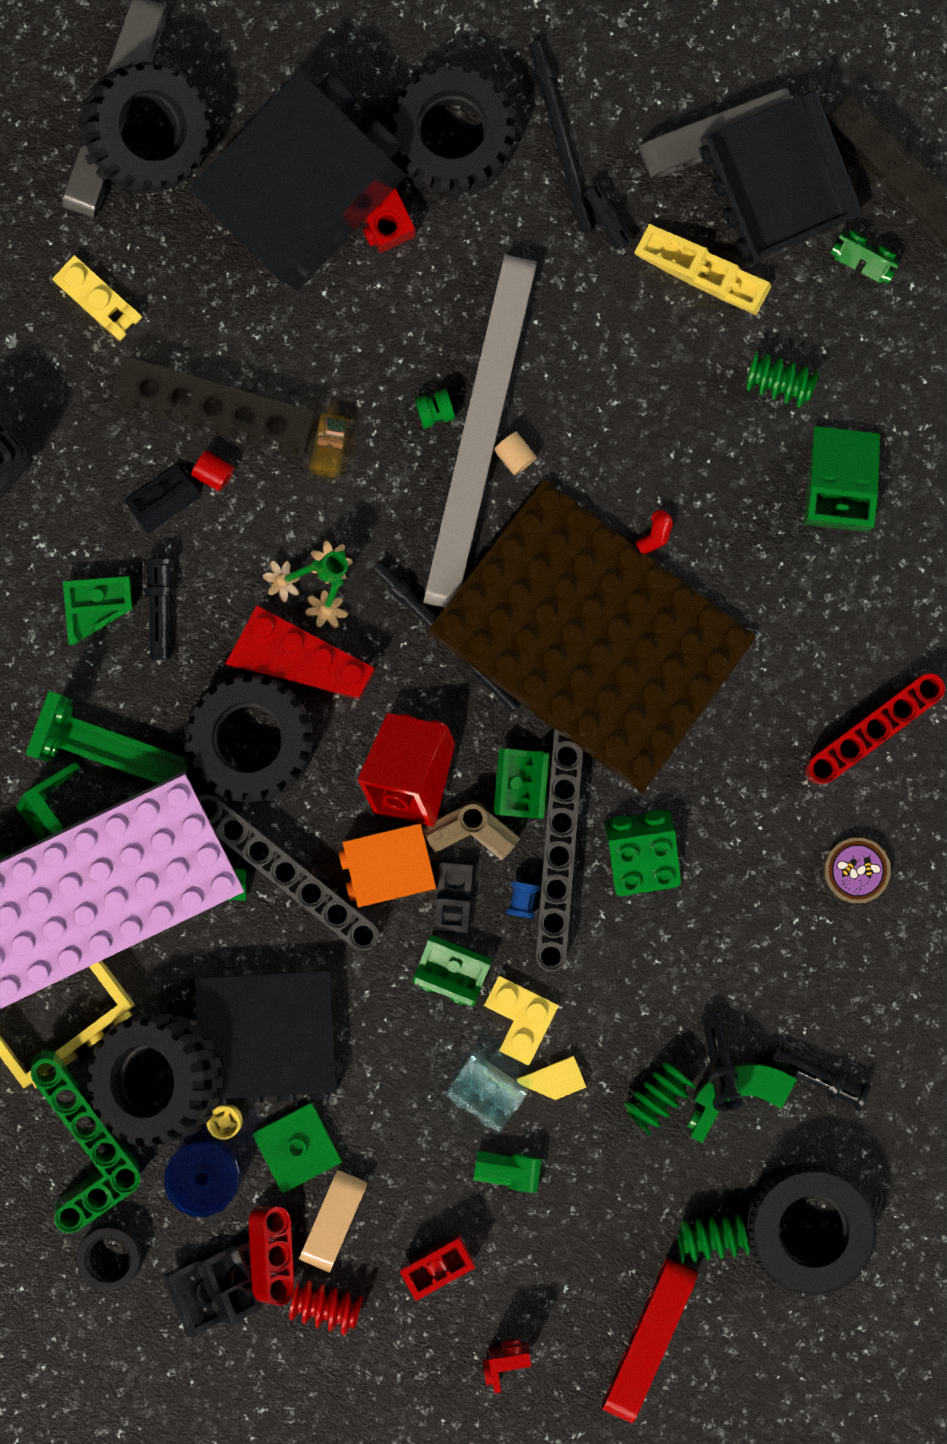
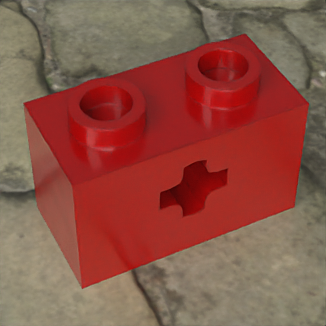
(437, 1267)

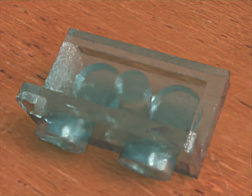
(486, 1092)

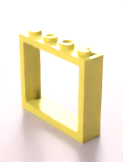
(89, 1036)

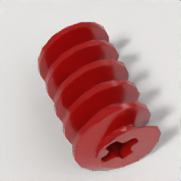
(325, 1307)

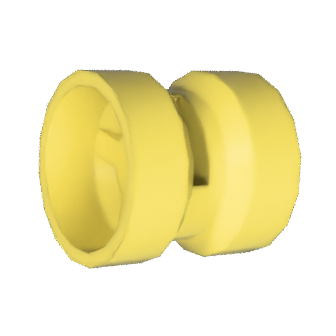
(222, 1126)

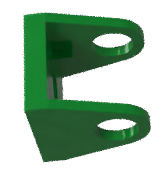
(36, 811)

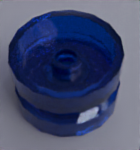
(185, 1187)

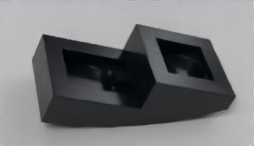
(453, 895)

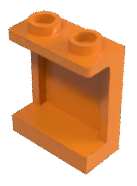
(387, 865)

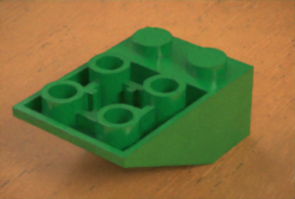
(843, 479)

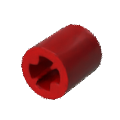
(212, 471)

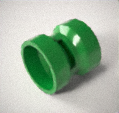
(427, 410)

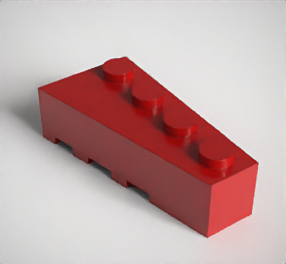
(293, 655)

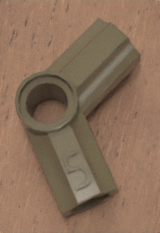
(489, 831)

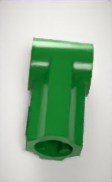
(515, 1171)

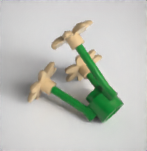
(330, 568)

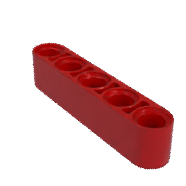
(890, 725)
(649, 1340)

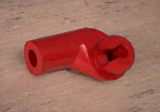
(659, 533)

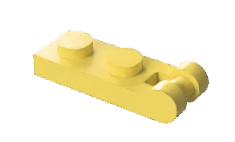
(96, 297)

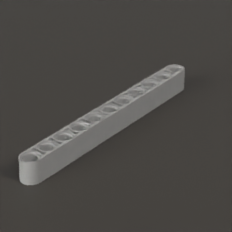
(480, 430)

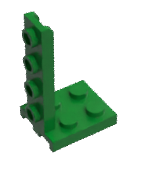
(59, 730)

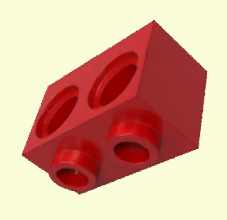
(393, 211)

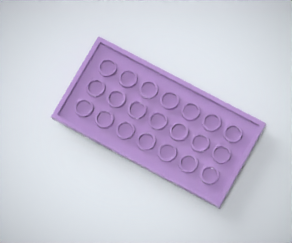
(108, 886)

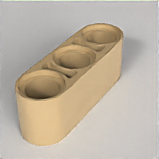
(333, 1221)

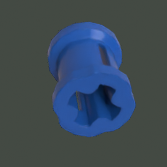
(523, 899)

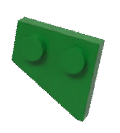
(94, 604)

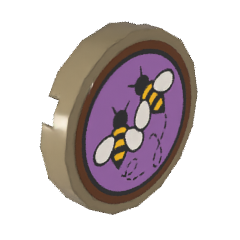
(857, 870)

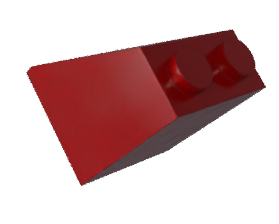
(408, 768)

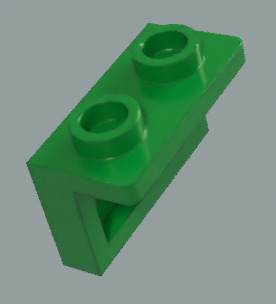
(521, 783)
(451, 971)

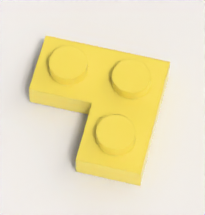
(529, 1014)

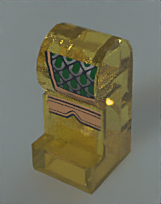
(329, 446)

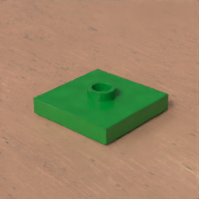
(297, 1147)

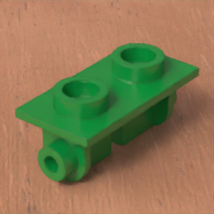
(877, 260)

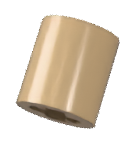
(515, 453)

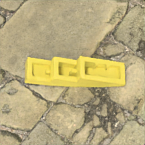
(702, 270)

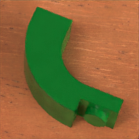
(752, 1080)

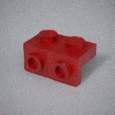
(508, 1357)

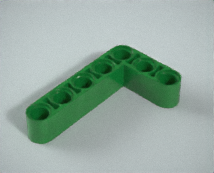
(89, 1140)

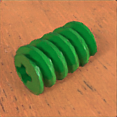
(780, 379)
(658, 1097)
(712, 1238)

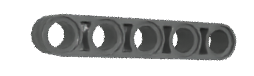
(681, 147)

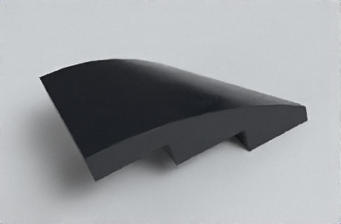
(214, 1288)

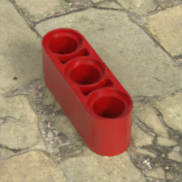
(278, 1270)

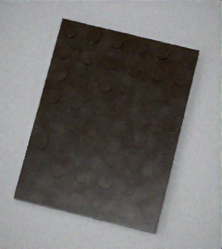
(592, 635)

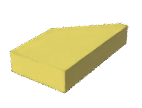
(556, 1079)

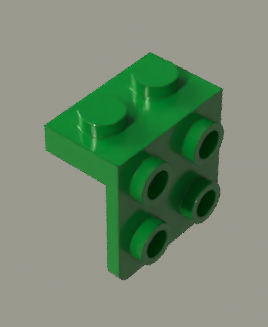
(643, 852)

